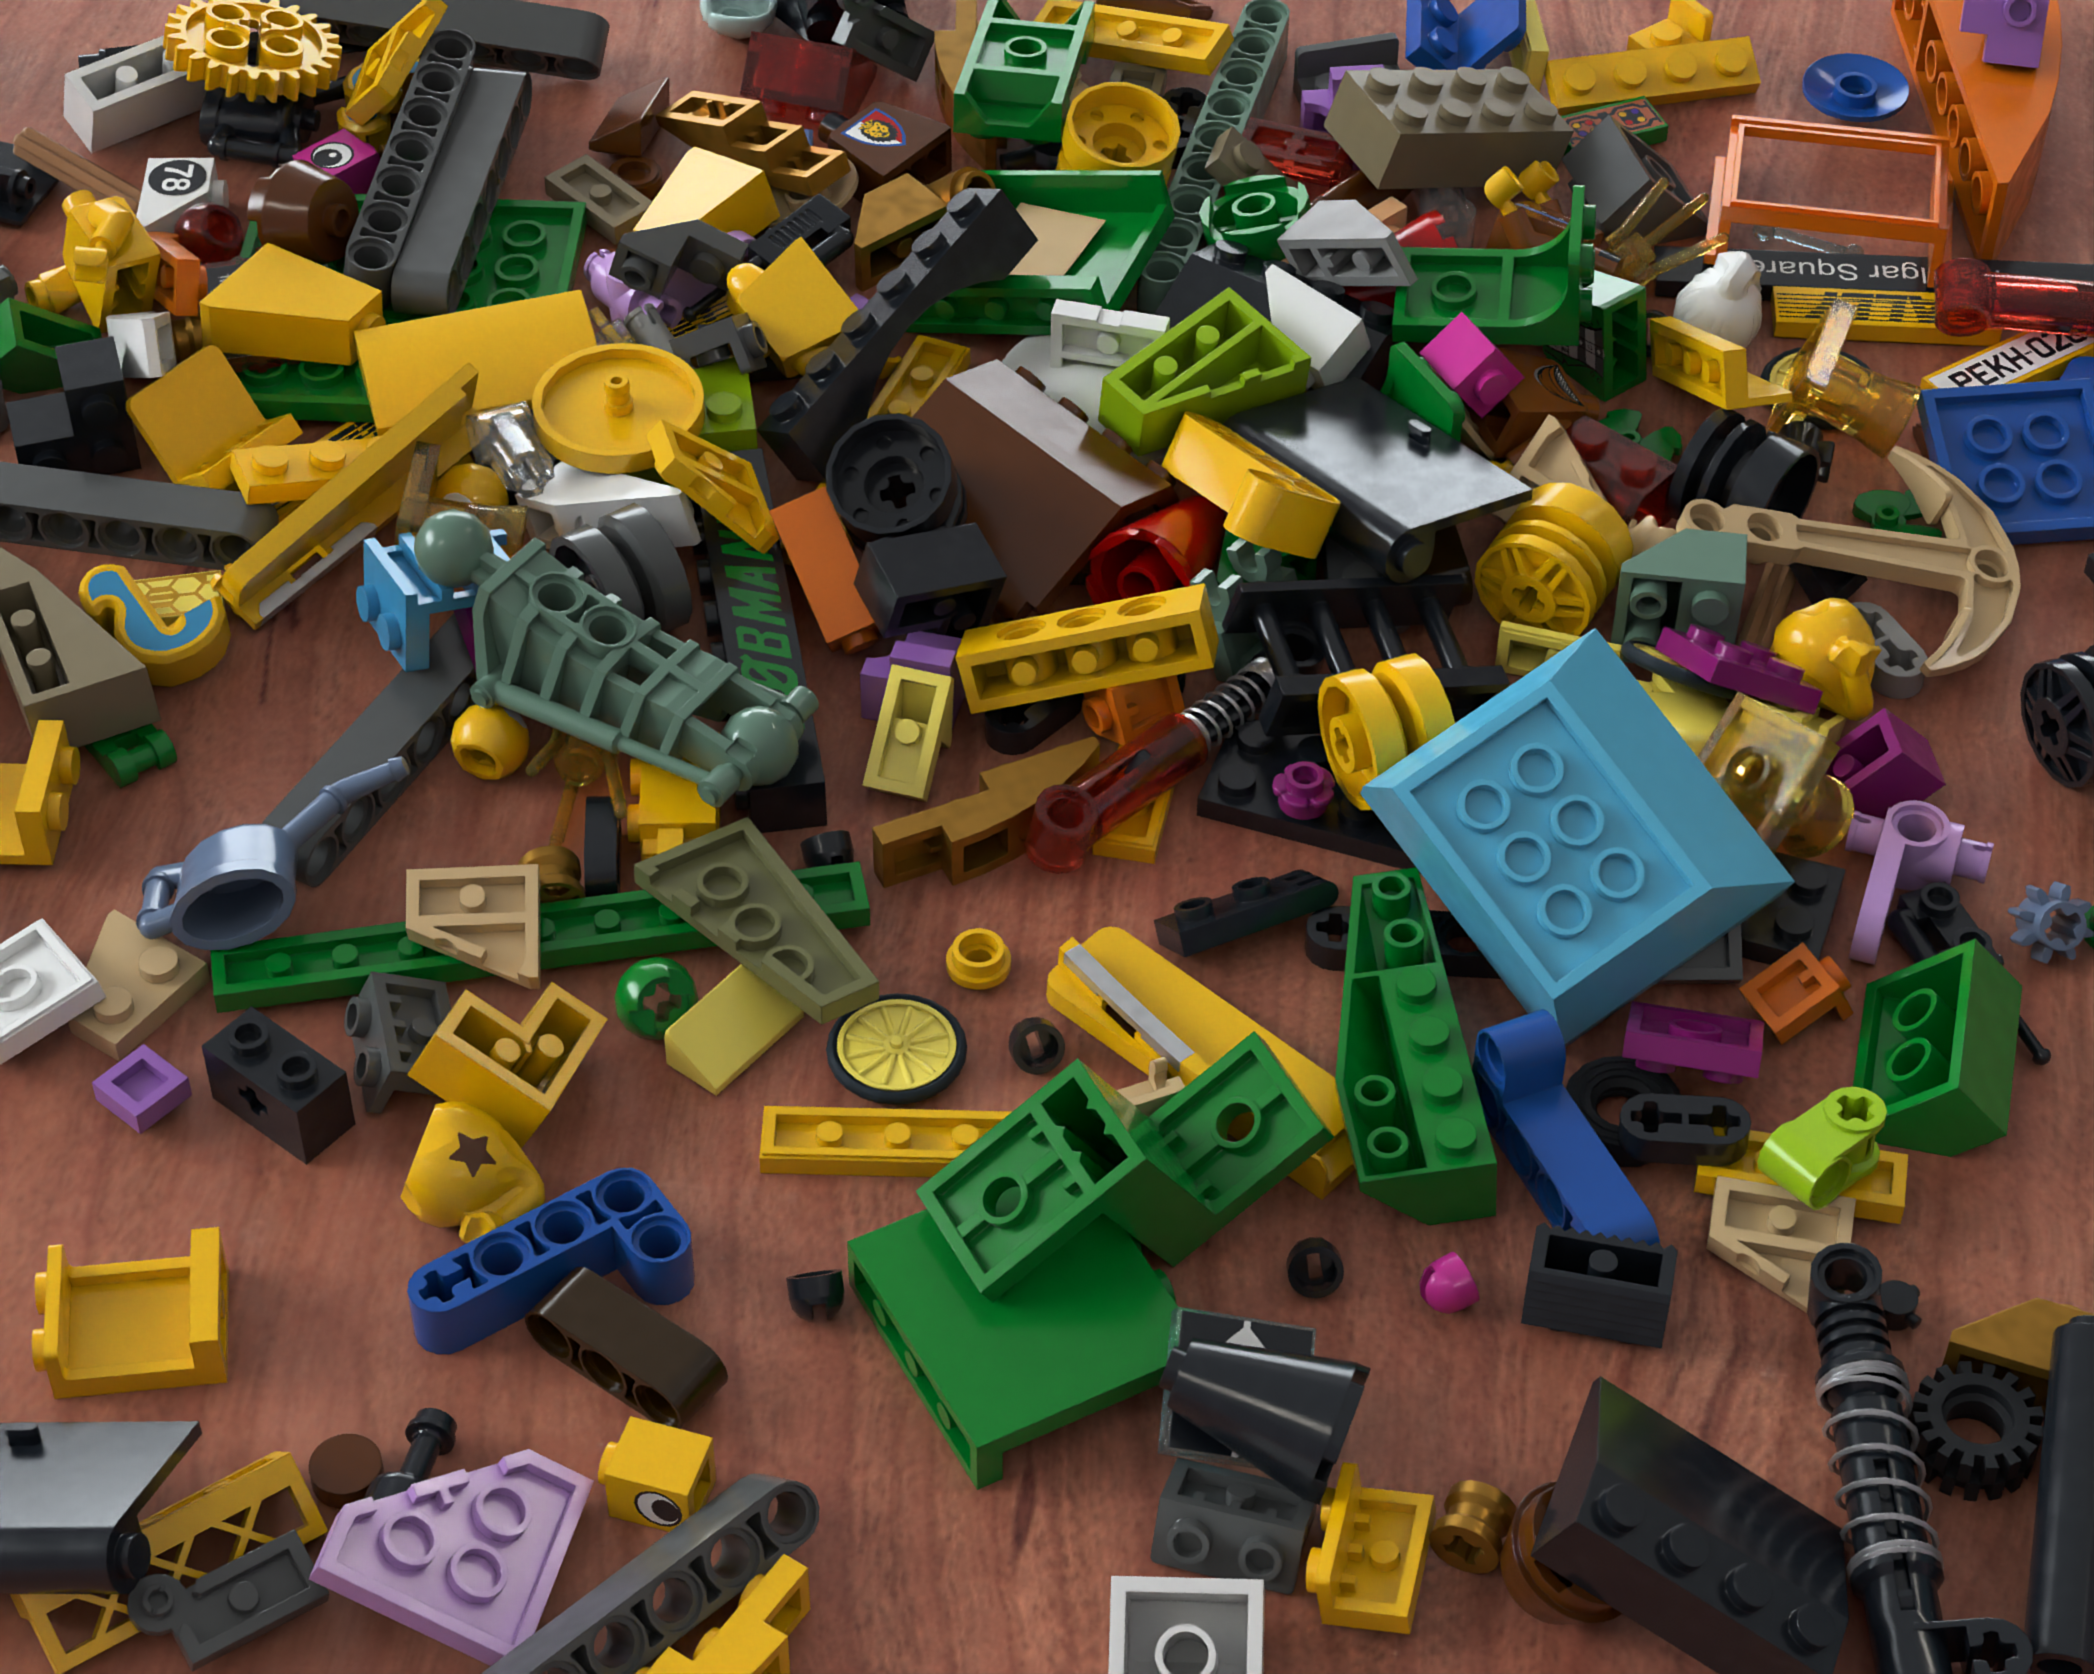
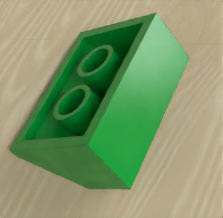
(1941, 1050)

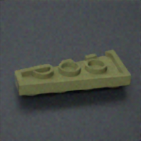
(762, 916)

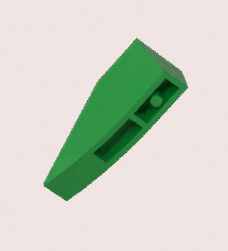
(1405, 1063)

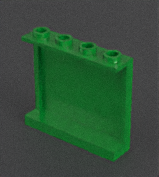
(1103, 275)
(1038, 1357)

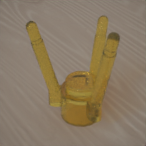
(1638, 251)
(578, 766)

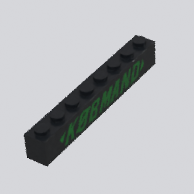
(760, 637)

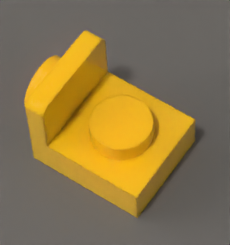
(1685, 24)

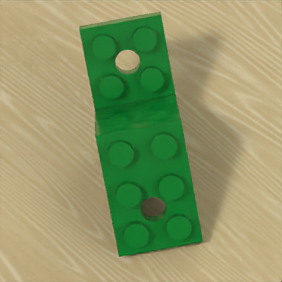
(1092, 1152)

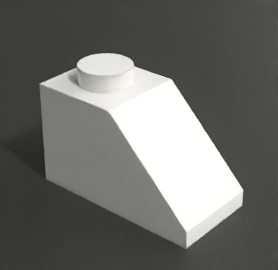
(1318, 326)

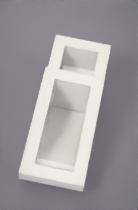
(143, 343)

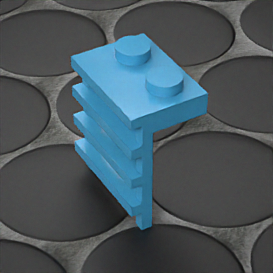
(401, 598)

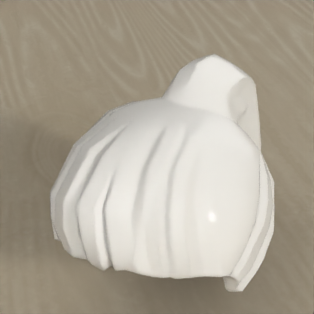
(1724, 299)

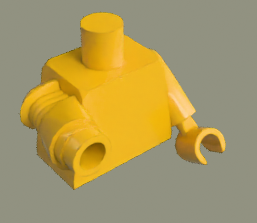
(106, 262)
(794, 305)

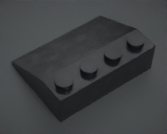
(1694, 1544)

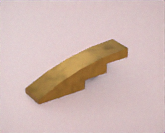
(743, 133)

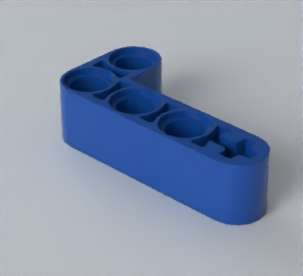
(1547, 1135)
(601, 1225)

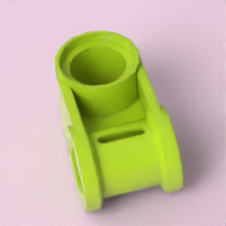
(1826, 1146)

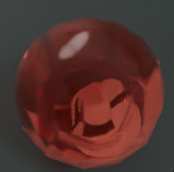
(210, 232)

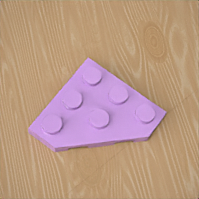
(460, 1552)

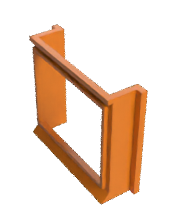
(1727, 208)

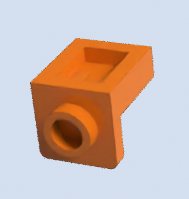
(1131, 708)
(1797, 992)

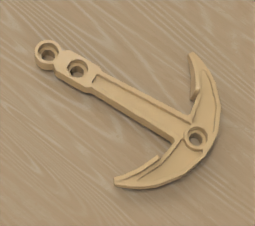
(1970, 562)

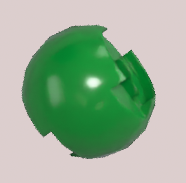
(641, 982)

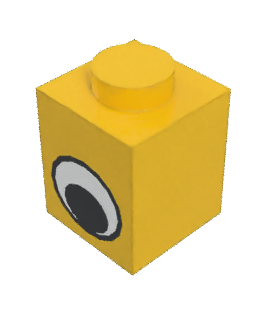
(657, 1474)

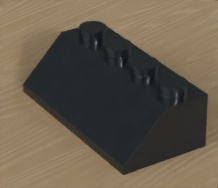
(1229, 265)

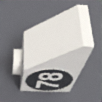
(174, 186)

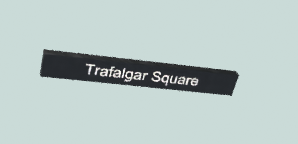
(1847, 271)

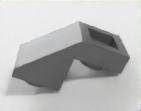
(650, 256)

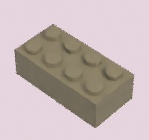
(1444, 125)

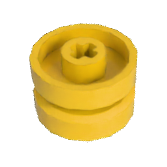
(1379, 719)

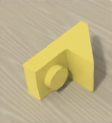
(909, 732)

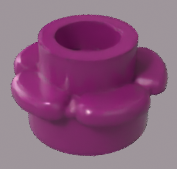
(1304, 790)

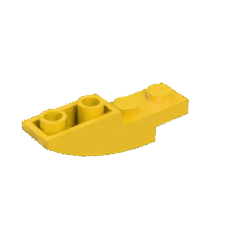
(755, 1634)

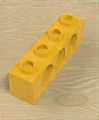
(1088, 648)

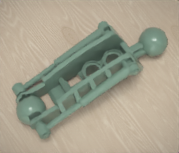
(604, 674)

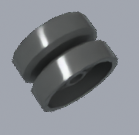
(633, 561)

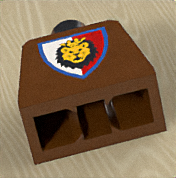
(888, 144)

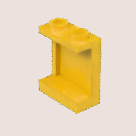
(134, 1321)

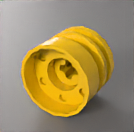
(1119, 130)
(1554, 560)

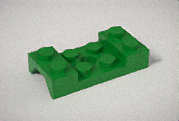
(1021, 74)

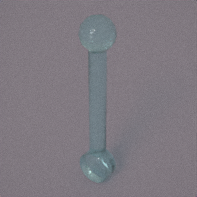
(1766, 233)

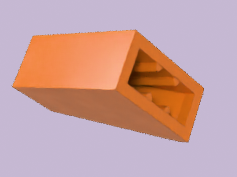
(826, 570)

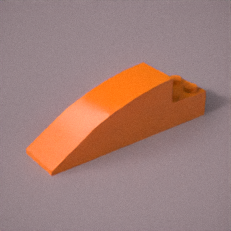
(1987, 109)

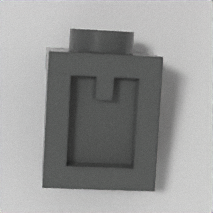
(712, 342)

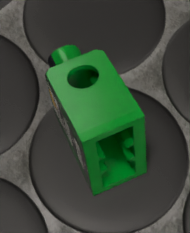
(1613, 344)

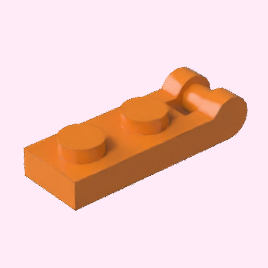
(180, 277)

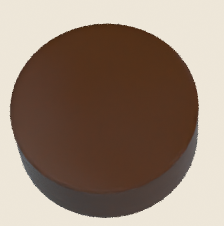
(640, 174)
(344, 1469)

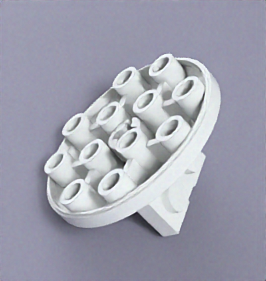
(1084, 349)

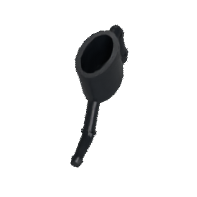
(261, 129)

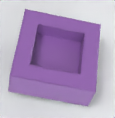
(142, 1088)

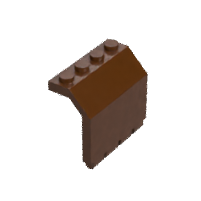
(1037, 478)

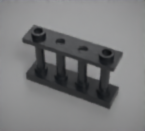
(1354, 603)

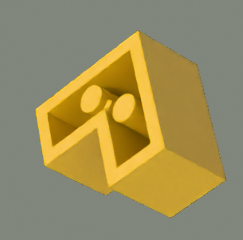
(508, 1066)

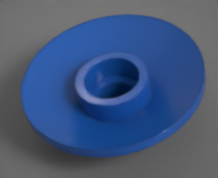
(1855, 87)

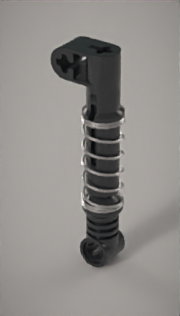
(1893, 1562)

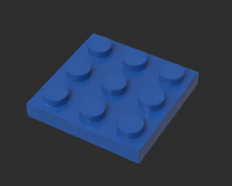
(2020, 452)

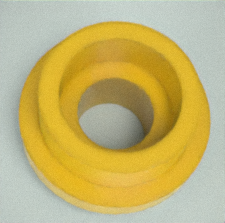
(978, 959)

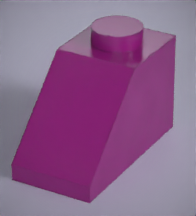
(1885, 764)

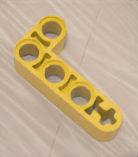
(1261, 494)

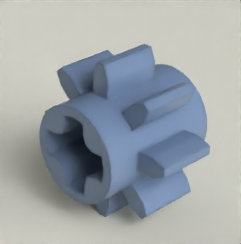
(2034, 917)

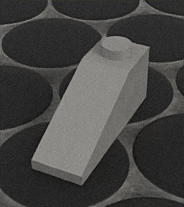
(1346, 246)

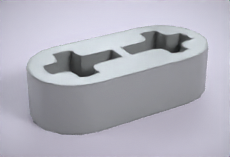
(1898, 651)

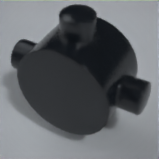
(1900, 1305)

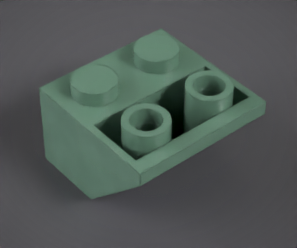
(1679, 583)

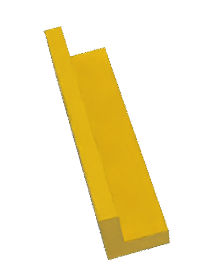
(179, 1526)

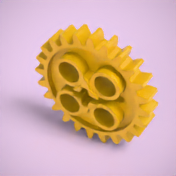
(214, 45)

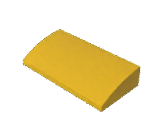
(504, 342)

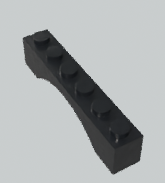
(971, 244)

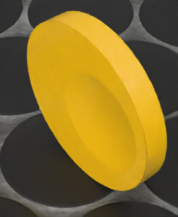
(605, 401)

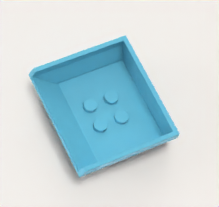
(1577, 837)

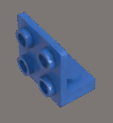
(1449, 40)

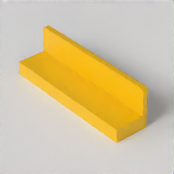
(1708, 366)

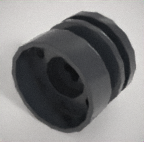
(890, 460)
(1739, 465)
(2060, 716)

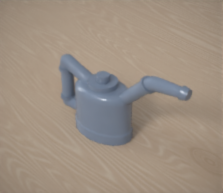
(245, 876)

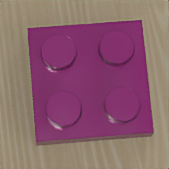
(1740, 668)
(1712, 1042)

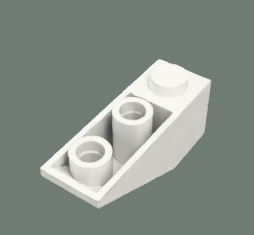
(584, 496)

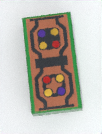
(1634, 114)

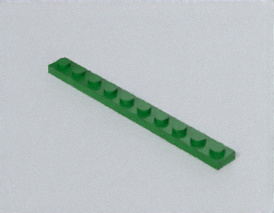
(571, 934)

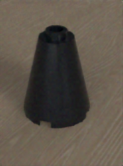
(1268, 1406)

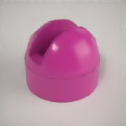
(1448, 1285)

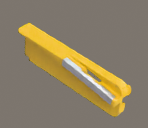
(348, 506)
(1188, 1027)

